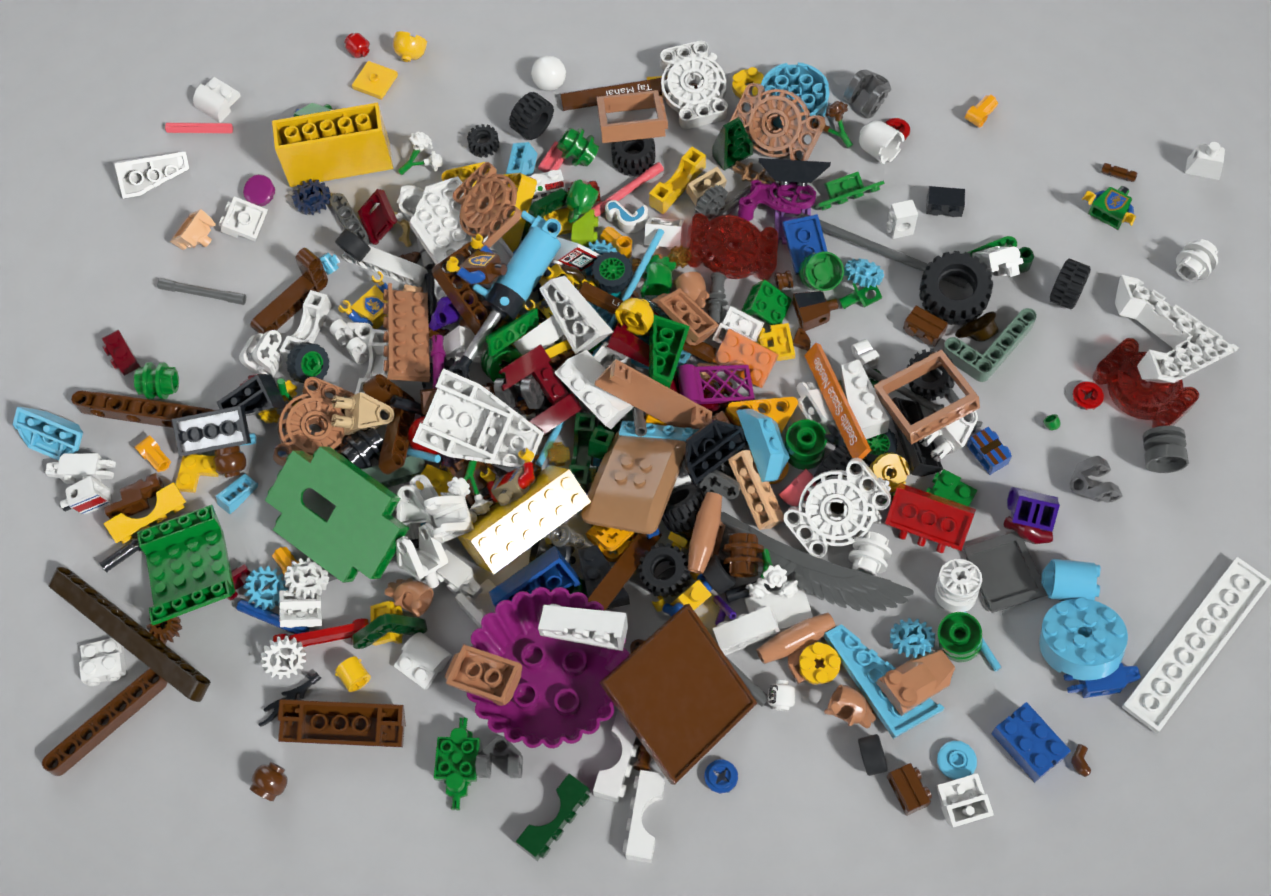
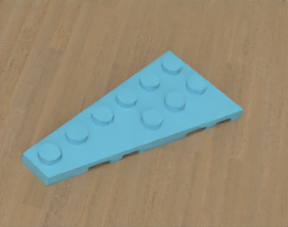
(865, 670)

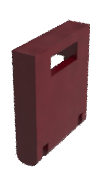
(380, 220)

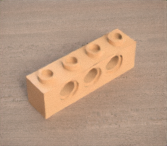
(756, 493)

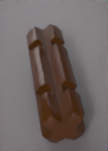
(1119, 172)

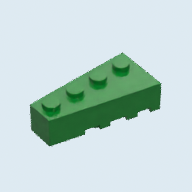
(665, 348)

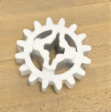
(306, 578)
(284, 655)

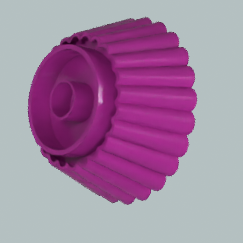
(559, 678)

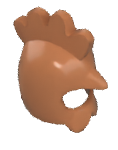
(693, 286)
(411, 595)
(850, 706)

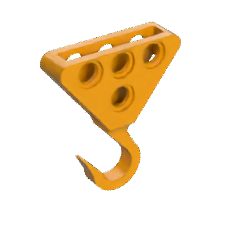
(769, 406)

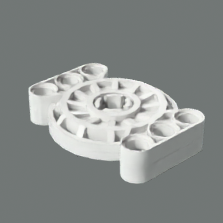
(695, 69)
(828, 525)

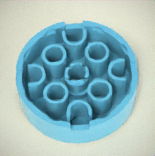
(803, 81)
(1083, 639)

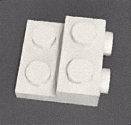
(242, 219)
(102, 662)

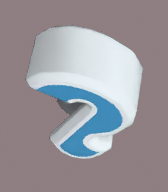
(626, 221)

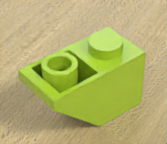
(584, 229)

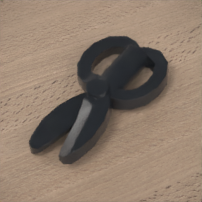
(835, 438)

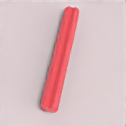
(199, 128)

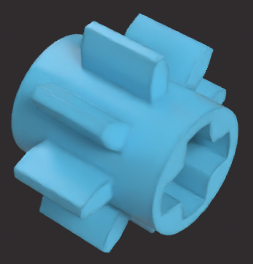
(329, 263)

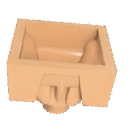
(194, 231)

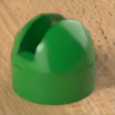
(1052, 422)

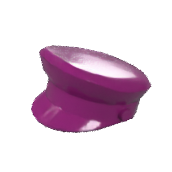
(259, 190)

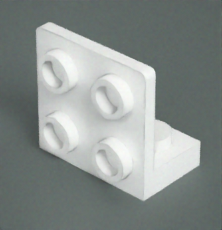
(478, 607)

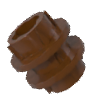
(743, 555)

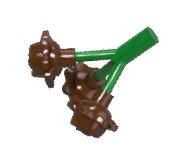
(836, 110)

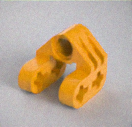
(610, 540)

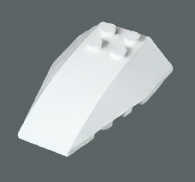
(475, 424)

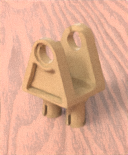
(360, 413)

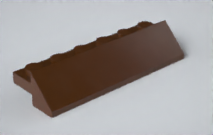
(341, 723)

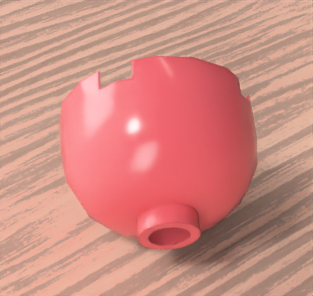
(792, 492)

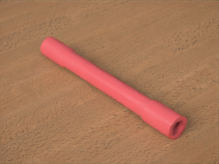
(649, 174)

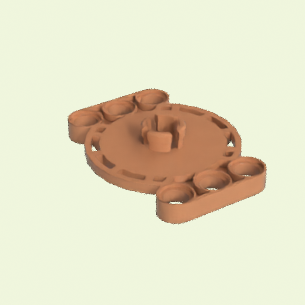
(484, 217)

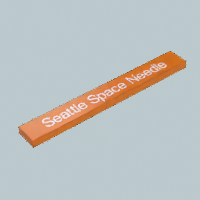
(837, 402)

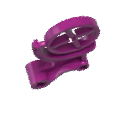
(764, 194)

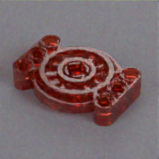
(751, 251)
(1132, 397)

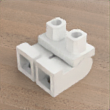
(1001, 259)

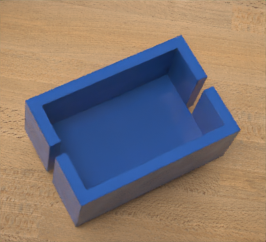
(1030, 742)

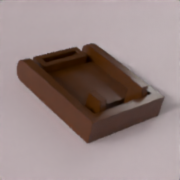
(461, 468)

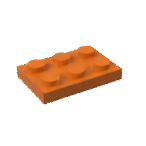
(741, 350)

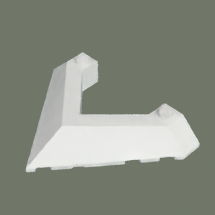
(1191, 340)

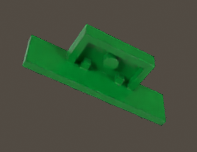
(846, 187)
(511, 331)

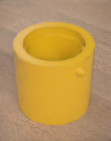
(352, 674)

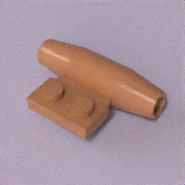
(706, 533)
(794, 640)

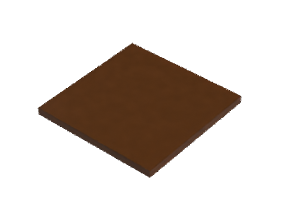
(679, 693)

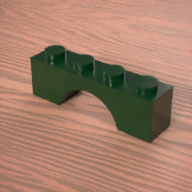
(602, 439)
(581, 460)
(537, 839)

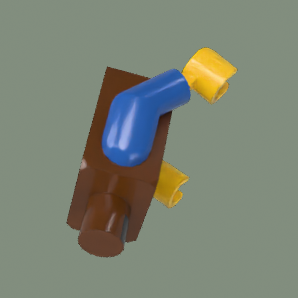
(480, 267)

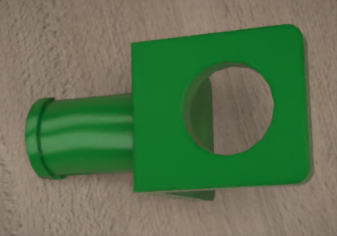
(860, 296)

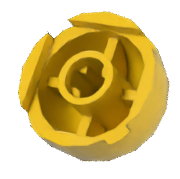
(409, 47)
(636, 315)

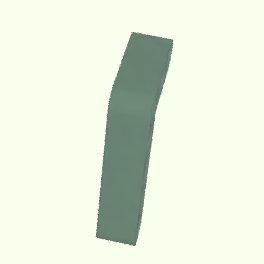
(997, 350)
(412, 467)

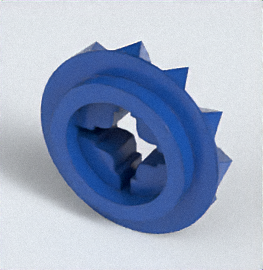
(720, 766)

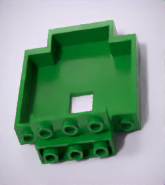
(361, 527)

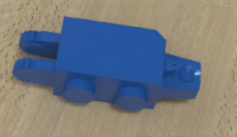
(1105, 686)

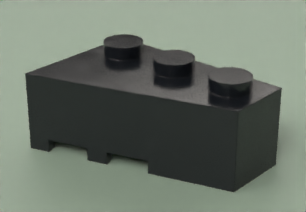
(257, 395)
(594, 570)

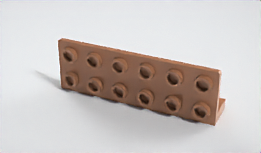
(652, 397)

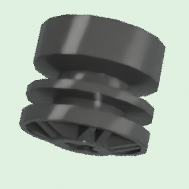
(1165, 449)

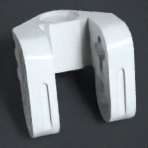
(353, 338)
(262, 364)

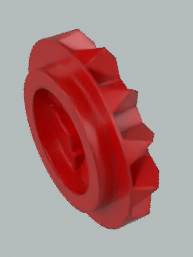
(901, 124)
(1086, 388)

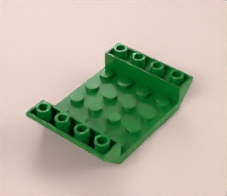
(186, 564)

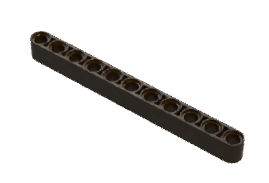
(129, 634)

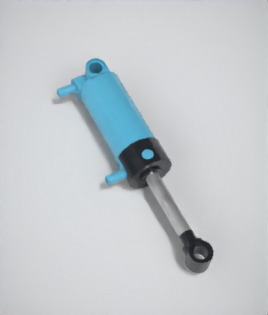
(512, 290)

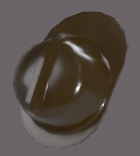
(979, 329)

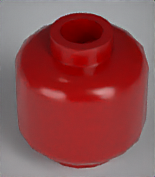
(357, 45)

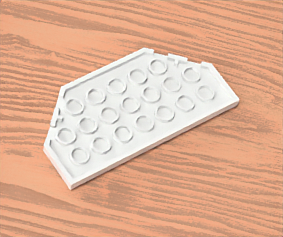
(439, 226)

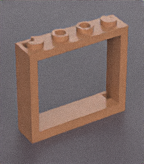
(634, 129)
(938, 419)

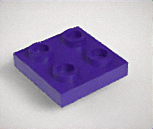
(444, 314)

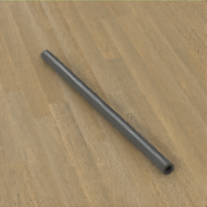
(883, 250)

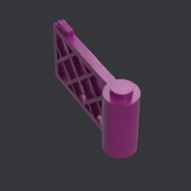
(691, 383)

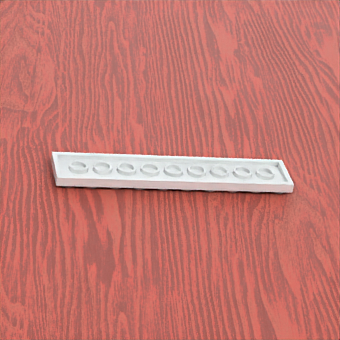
(1196, 645)

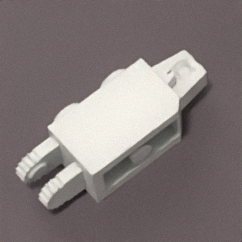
(814, 405)
(77, 467)
(458, 576)

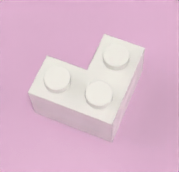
(458, 341)

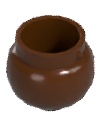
(229, 461)
(269, 781)

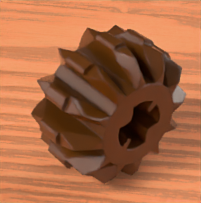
(172, 626)

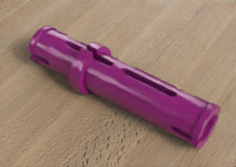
(438, 355)

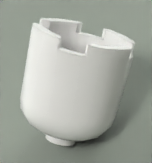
(880, 141)

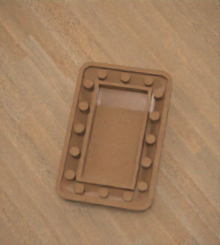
(634, 483)

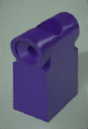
(1033, 508)

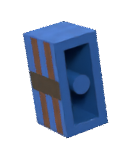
(989, 450)

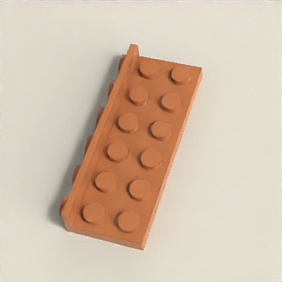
(406, 335)

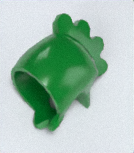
(580, 199)
(658, 276)

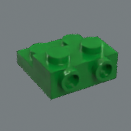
(950, 487)

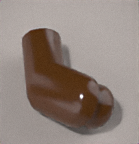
(1079, 762)

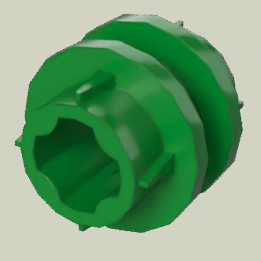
(580, 148)
(159, 380)

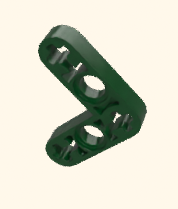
(545, 206)
(387, 623)

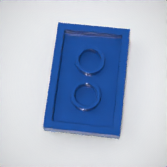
(803, 238)

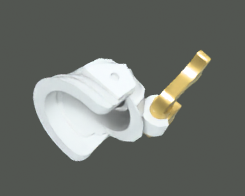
(407, 202)

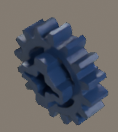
(311, 197)

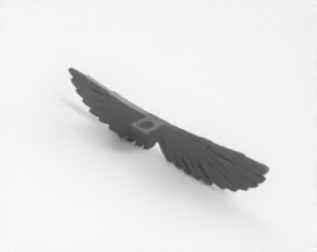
(823, 577)

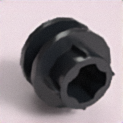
(363, 448)

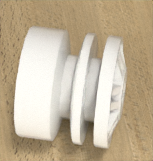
(958, 585)

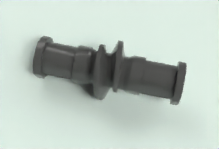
(717, 297)

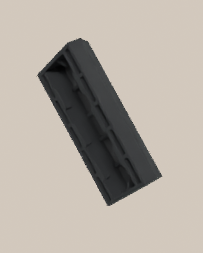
(917, 455)

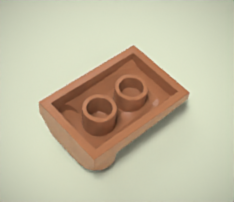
(686, 311)
(484, 674)
(917, 680)

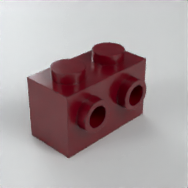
(121, 353)

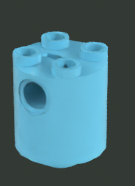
(1071, 579)

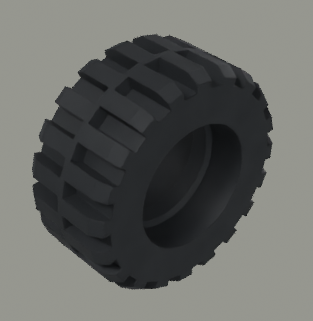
(962, 266)

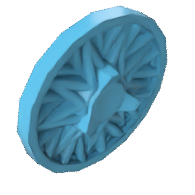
(956, 760)

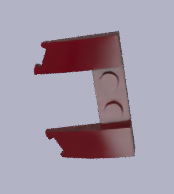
(629, 345)
(537, 363)

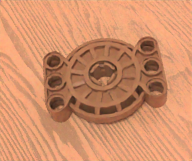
(760, 128)
(312, 409)

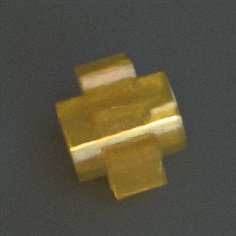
(678, 255)
(558, 454)

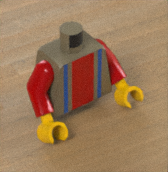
(513, 484)

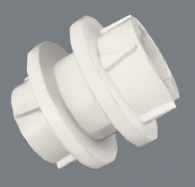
(1196, 260)
(870, 554)

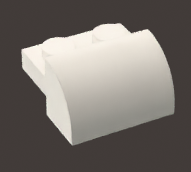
(215, 99)
(739, 322)
(299, 611)
(422, 660)
(964, 800)

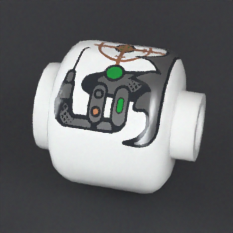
(781, 695)

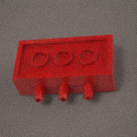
(929, 518)

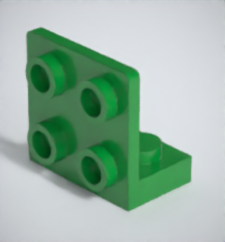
(767, 303)

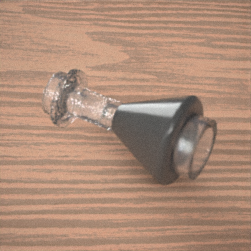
(562, 535)

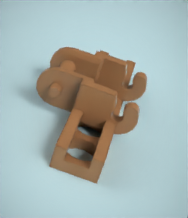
(747, 176)

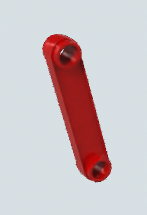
(326, 635)

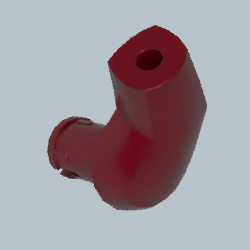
(1029, 534)

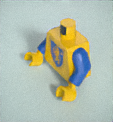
(369, 307)
(694, 595)

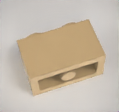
(697, 187)

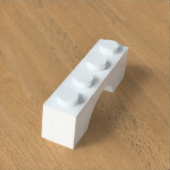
(314, 314)
(376, 358)
(610, 782)
(640, 843)

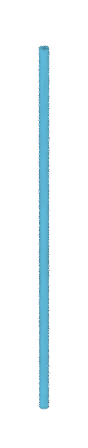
(612, 323)

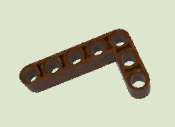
(462, 291)
(293, 298)
(396, 436)

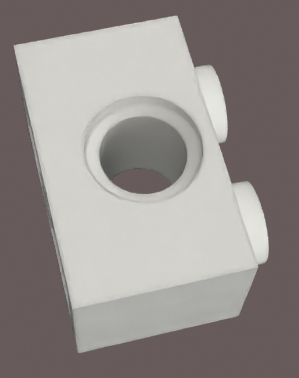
(902, 219)

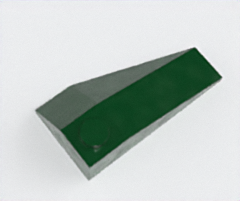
(732, 144)

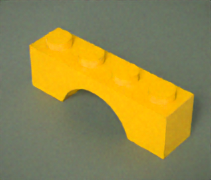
(689, 168)
(168, 499)

